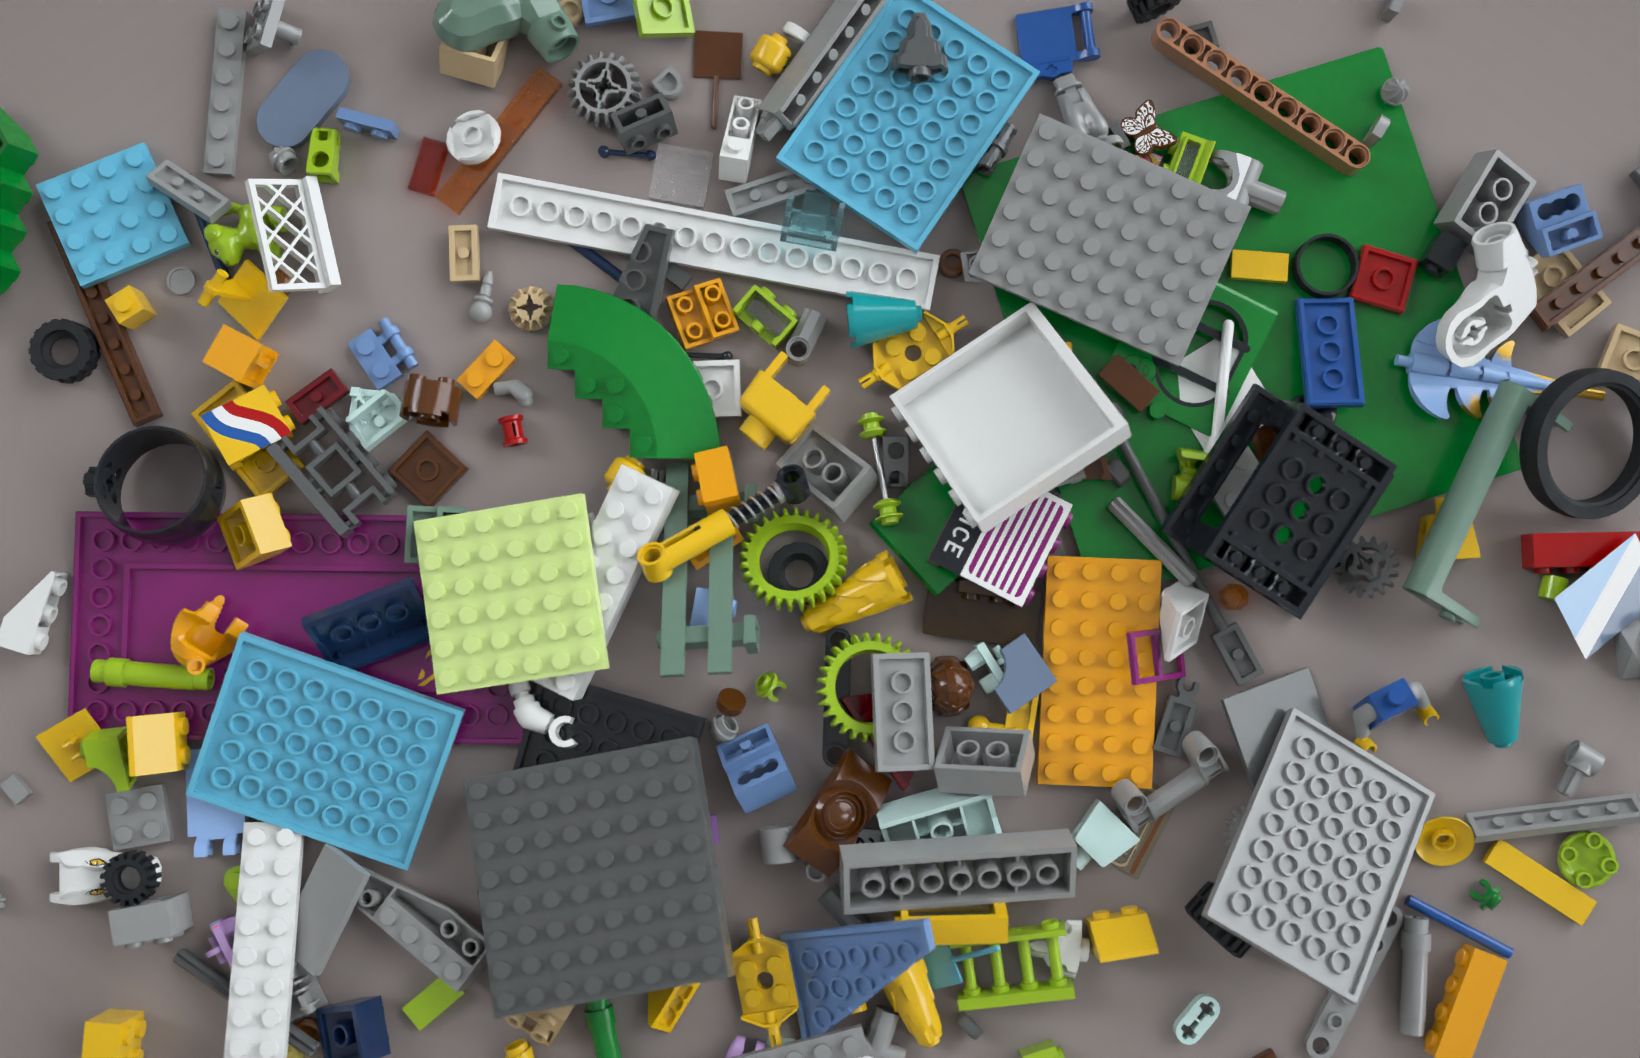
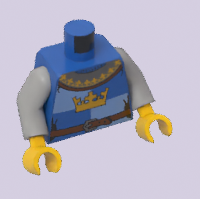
(1387, 705)

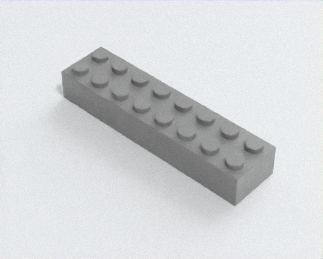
(957, 871)

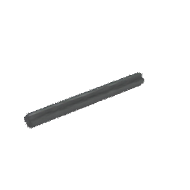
(221, 985)

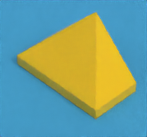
(667, 1005)

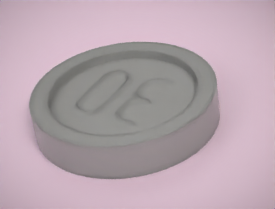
(181, 280)

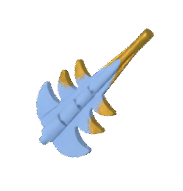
(1433, 376)

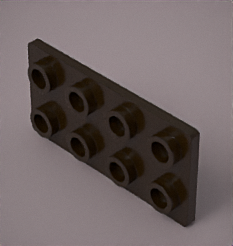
(979, 615)

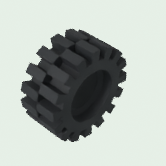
(1146, 10)
(114, 883)

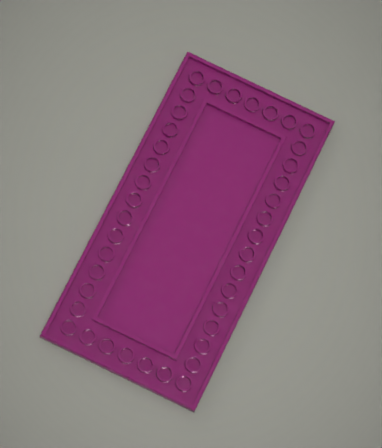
(134, 590)

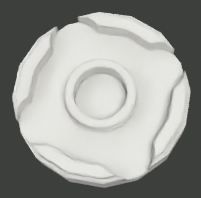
(473, 137)

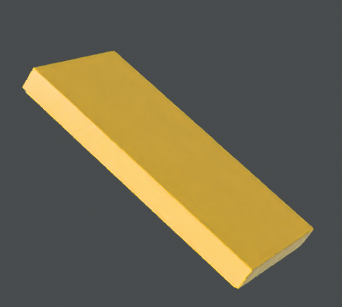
(259, 470)

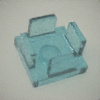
(813, 223)

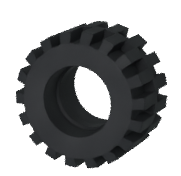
(1227, 940)

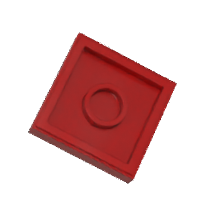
(1383, 279)

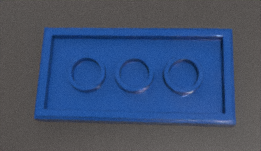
(1329, 353)

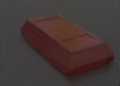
(428, 166)

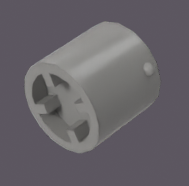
(772, 841)

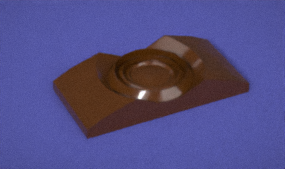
(838, 812)

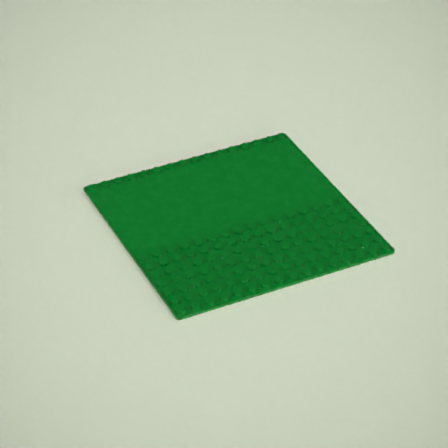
(1379, 206)

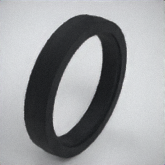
(1536, 434)

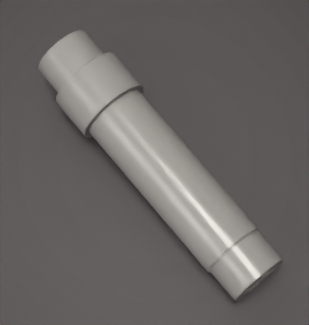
(1415, 945)

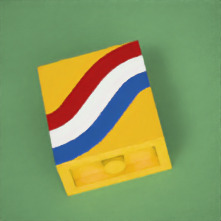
(248, 425)

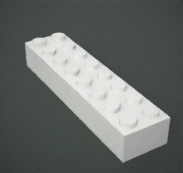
(626, 521)

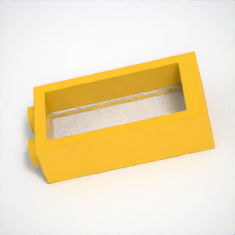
(963, 923)

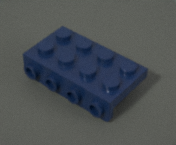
(370, 625)

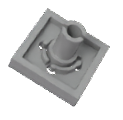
(267, 26)

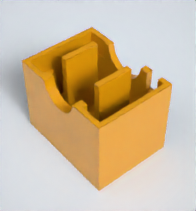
(240, 357)

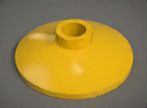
(1448, 849)

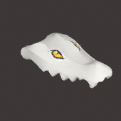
(81, 875)

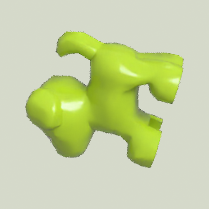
(230, 243)

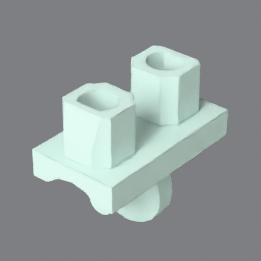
(982, 656)

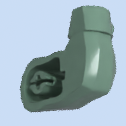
(478, 23)

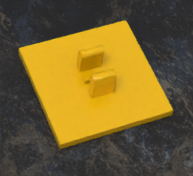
(64, 741)

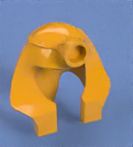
(197, 642)

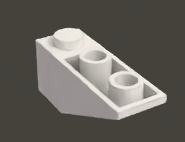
(739, 140)
(28, 623)

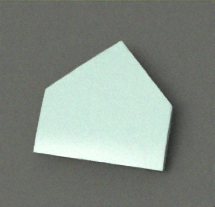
(374, 415)

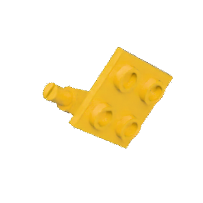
(245, 297)

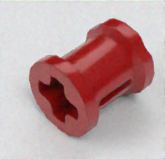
(514, 422)

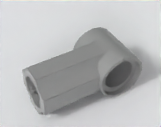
(805, 335)

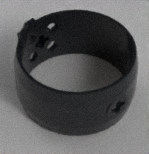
(119, 458)

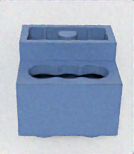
(1558, 221)
(756, 768)

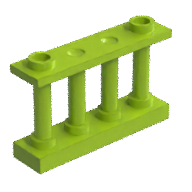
(1029, 989)

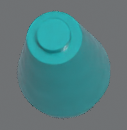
(879, 317)
(1496, 702)

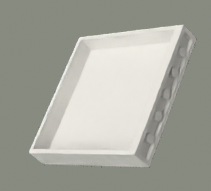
(1008, 418)

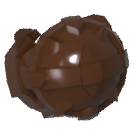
(950, 686)

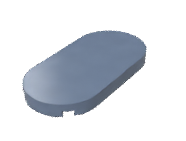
(303, 99)

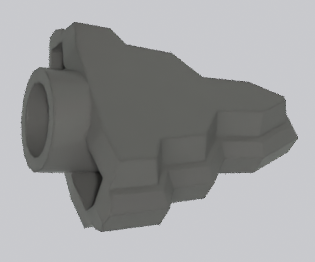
(919, 52)

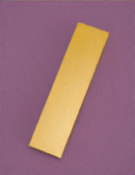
(1539, 881)

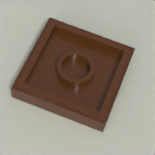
(428, 469)

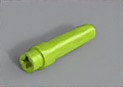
(124, 673)

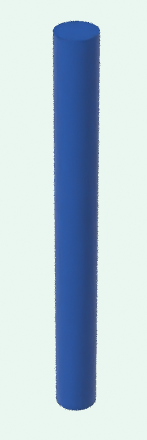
(1458, 926)

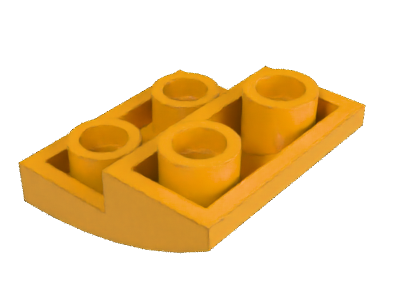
(702, 314)

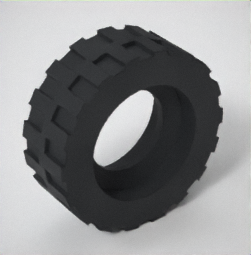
(42, 344)
(793, 552)

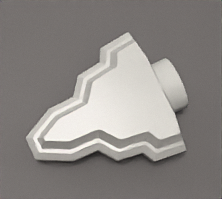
(1072, 948)

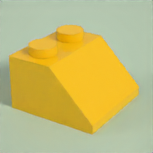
(254, 530)
(157, 743)
(1120, 934)

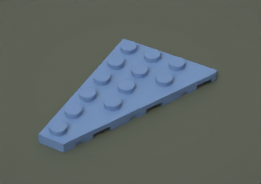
(849, 965)

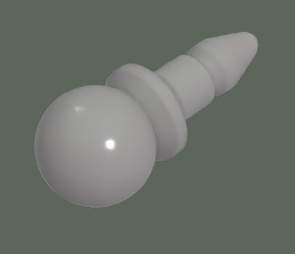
(480, 310)

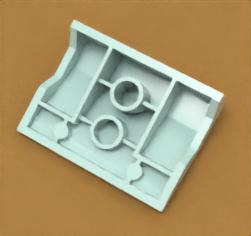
(937, 816)

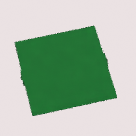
(925, 512)

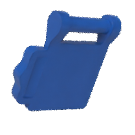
(1049, 40)

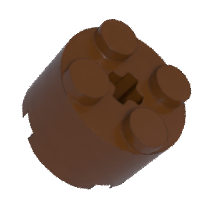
(431, 401)

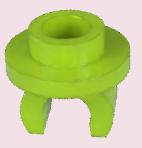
(766, 683)

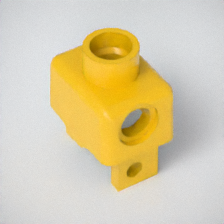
(776, 410)

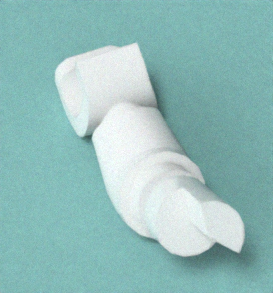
(536, 718)

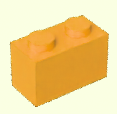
(716, 479)

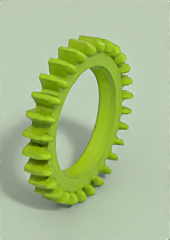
(821, 530)
(848, 651)

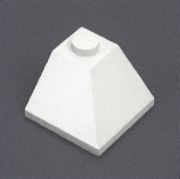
(1180, 618)

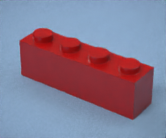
(1569, 550)

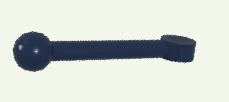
(604, 152)

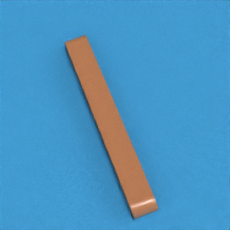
(1274, 97)

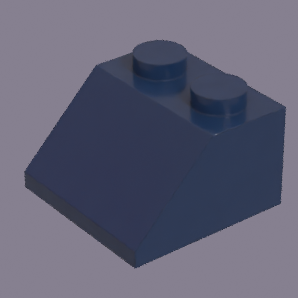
(354, 1029)

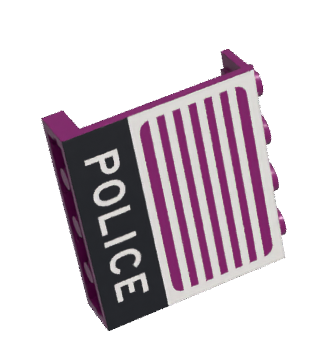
(1009, 554)

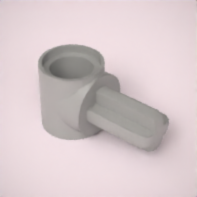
(1581, 762)

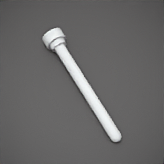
(1222, 384)

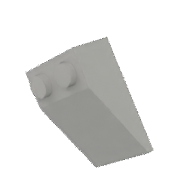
(833, 472)

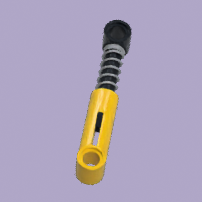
(661, 558)

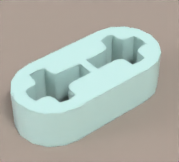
(1191, 1013)

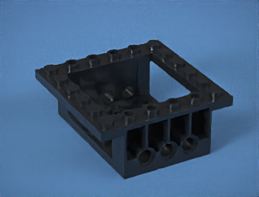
(1246, 537)

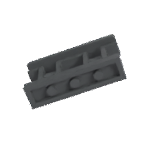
(317, 485)

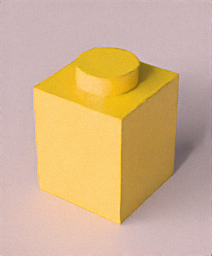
(130, 307)

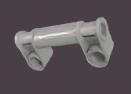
(1205, 765)

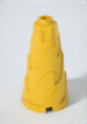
(865, 592)
(913, 1000)

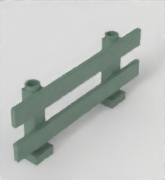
(720, 632)

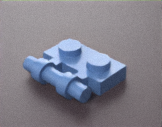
(376, 359)

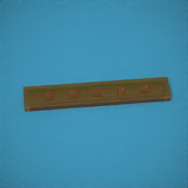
(513, 124)

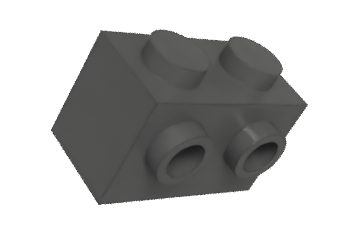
(644, 123)

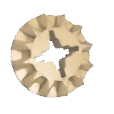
(540, 317)

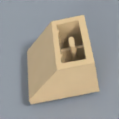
(541, 1025)

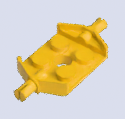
(931, 337)
(763, 1004)

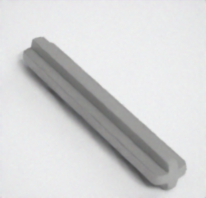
(1152, 541)

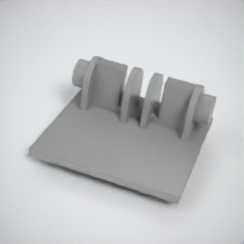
(306, 993)

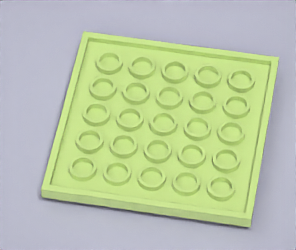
(511, 594)

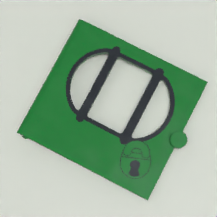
(1255, 323)

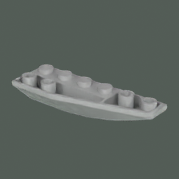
(426, 929)

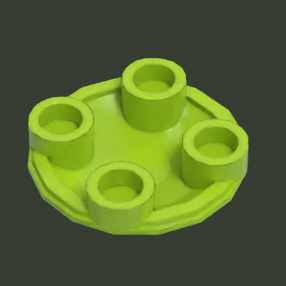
(1587, 859)

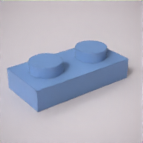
(378, 127)

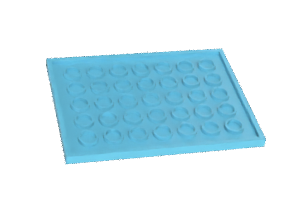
(902, 145)
(324, 751)

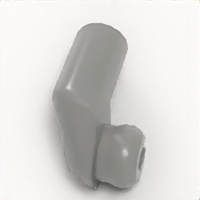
(515, 388)

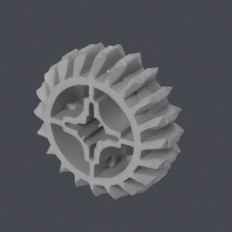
(582, 82)

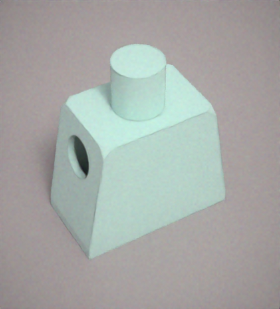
(1101, 836)

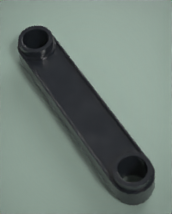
(831, 735)

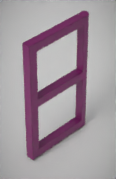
(1159, 676)

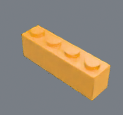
(1465, 1003)

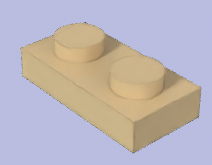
(464, 253)

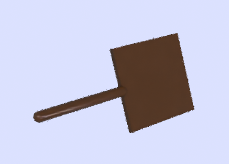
(717, 57)

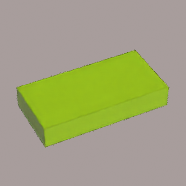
(431, 1003)

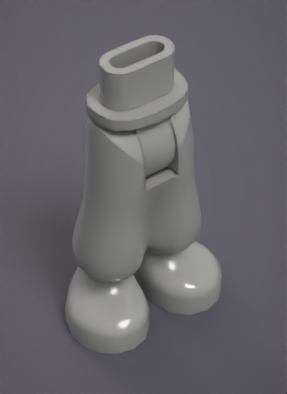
(1080, 111)

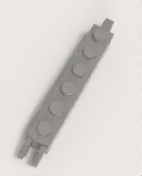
(815, 65)

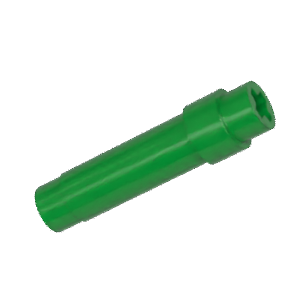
(601, 1023)

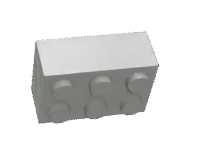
(1486, 194)
(985, 761)

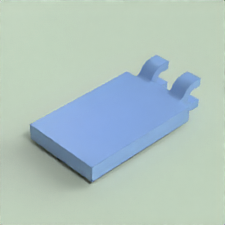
(212, 822)

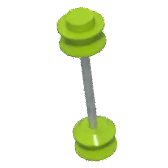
(873, 431)

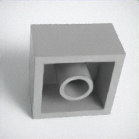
(151, 920)

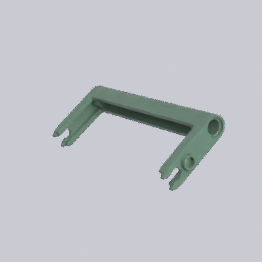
(1465, 498)

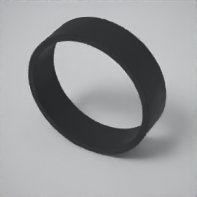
(1348, 249)

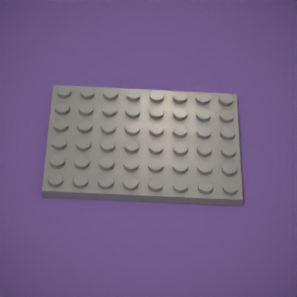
(1109, 240)
(1320, 856)

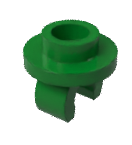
(1490, 898)

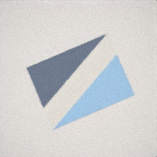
(1604, 598)

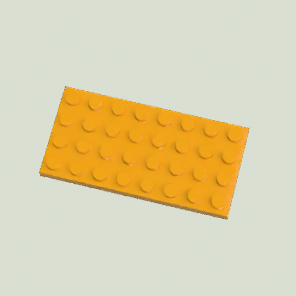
(1093, 718)

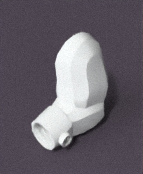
(1493, 302)

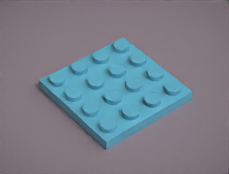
(112, 216)

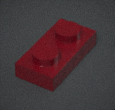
(322, 392)

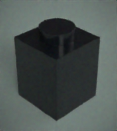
(1442, 254)

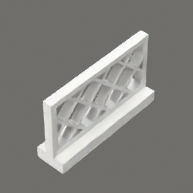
(314, 226)

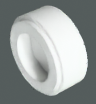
(795, 33)

